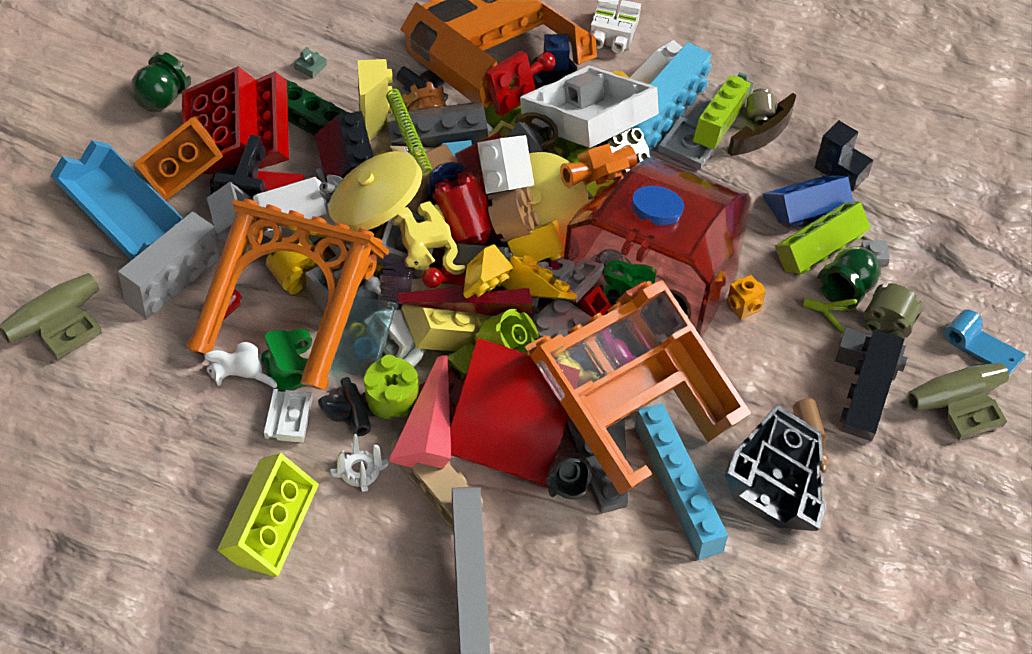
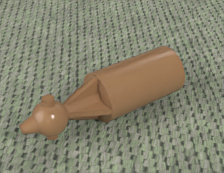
(807, 411)

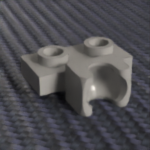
(579, 277)

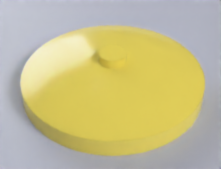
(375, 190)
(550, 195)

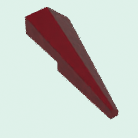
(488, 303)

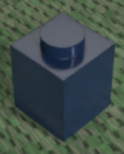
(559, 47)

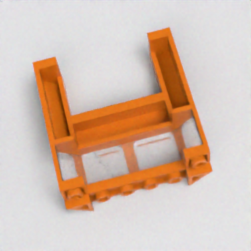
(630, 361)

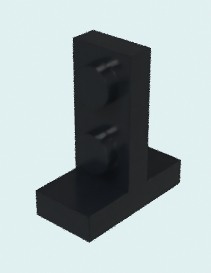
(247, 170)

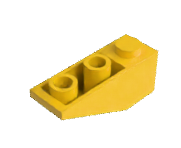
(486, 272)
(536, 278)

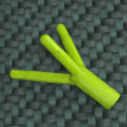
(825, 307)

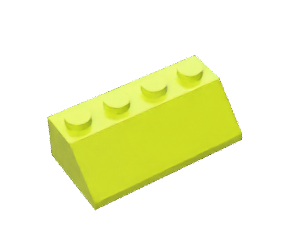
(268, 516)

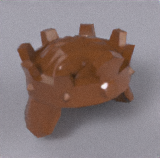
(424, 98)

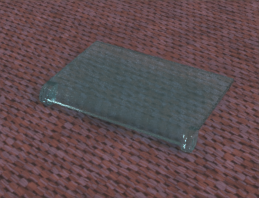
(363, 335)

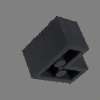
(840, 157)

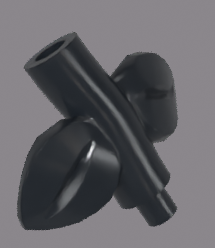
(410, 78)
(348, 405)

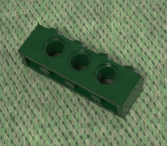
(309, 110)

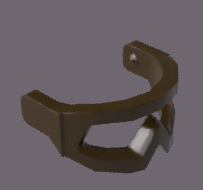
(529, 117)

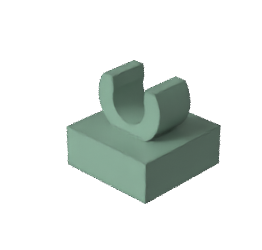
(310, 63)

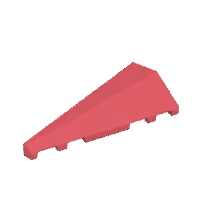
(428, 425)

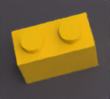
(542, 243)

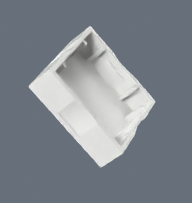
(624, 106)

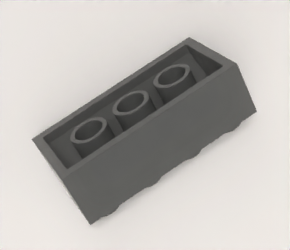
(443, 125)

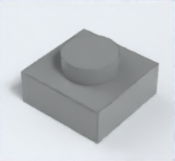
(879, 248)

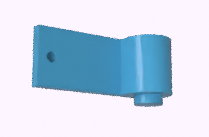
(967, 334)

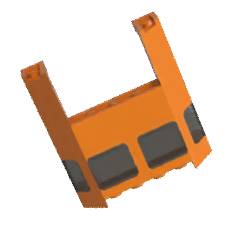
(454, 33)

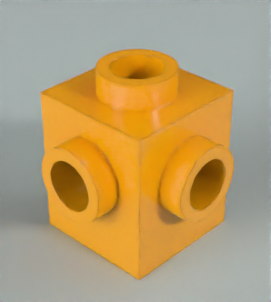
(746, 296)

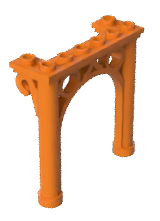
(247, 231)

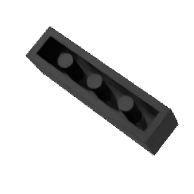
(872, 386)

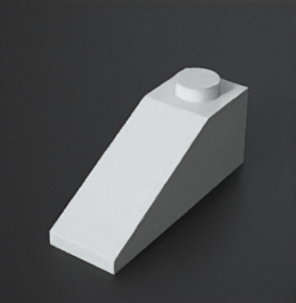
(656, 63)

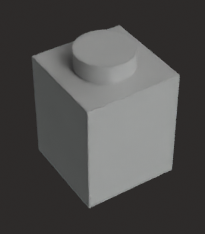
(584, 90)

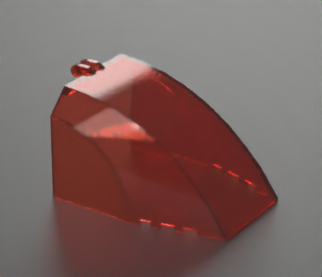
(704, 237)

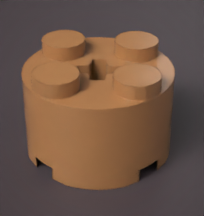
(513, 213)

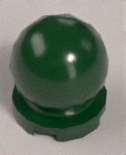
(159, 82)
(850, 275)

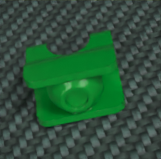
(631, 276)
(283, 357)

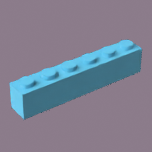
(681, 481)

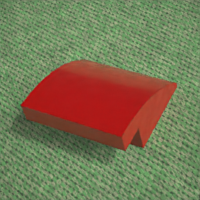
(241, 106)
(506, 414)

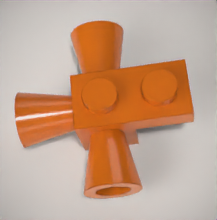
(598, 165)

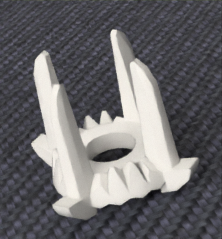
(365, 477)

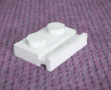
(288, 415)

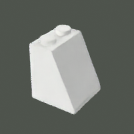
(505, 164)
(300, 197)

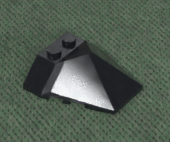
(779, 472)

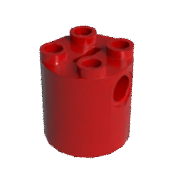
(464, 207)

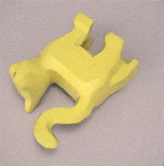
(425, 235)

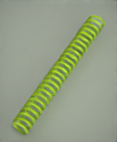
(405, 133)

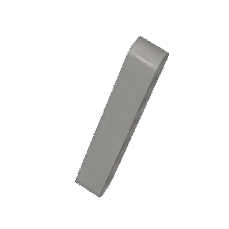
(470, 571)

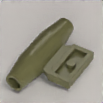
(57, 317)
(965, 396)

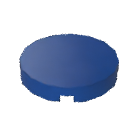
(657, 204)

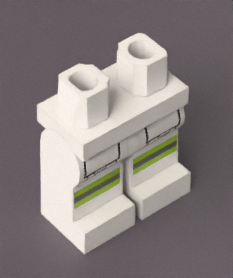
(615, 32)

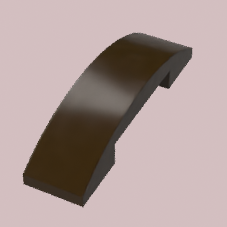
(749, 140)

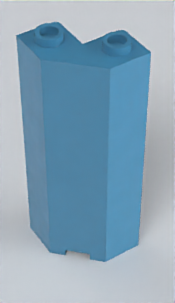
(115, 198)

